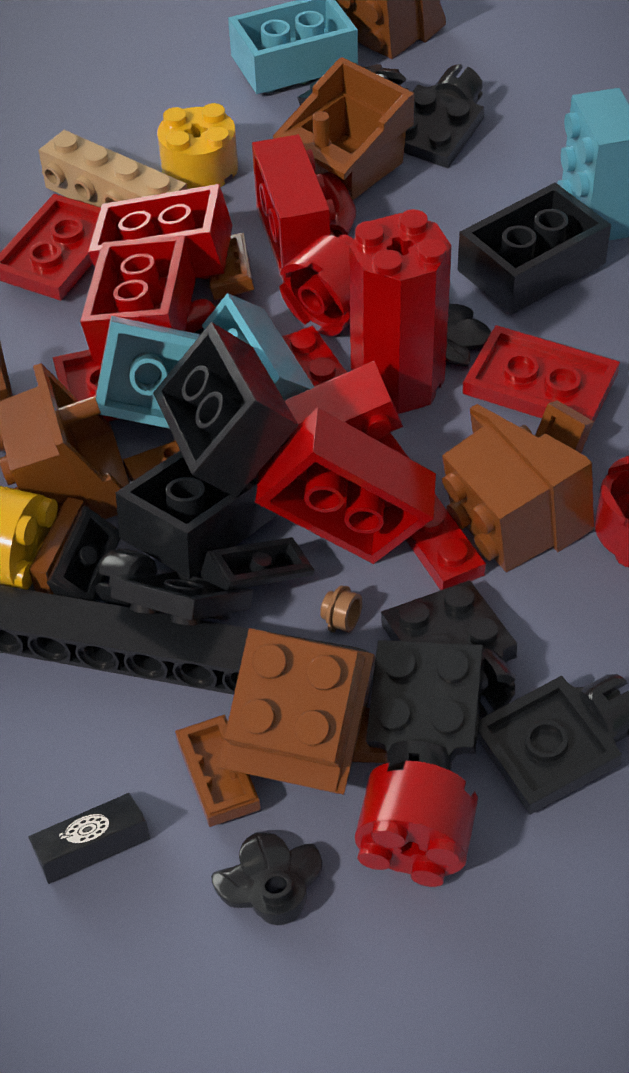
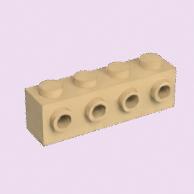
(97, 174)

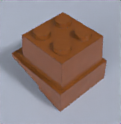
(394, 24)
(353, 125)
(60, 446)
(517, 490)
(297, 711)

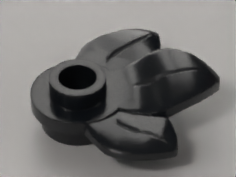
(463, 334)
(269, 878)

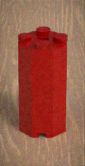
(401, 304)

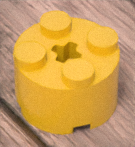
(198, 145)
(23, 527)

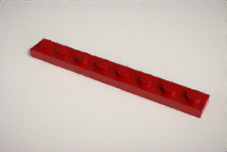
(439, 543)

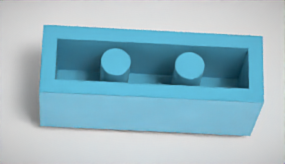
(256, 328)

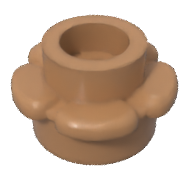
(341, 609)

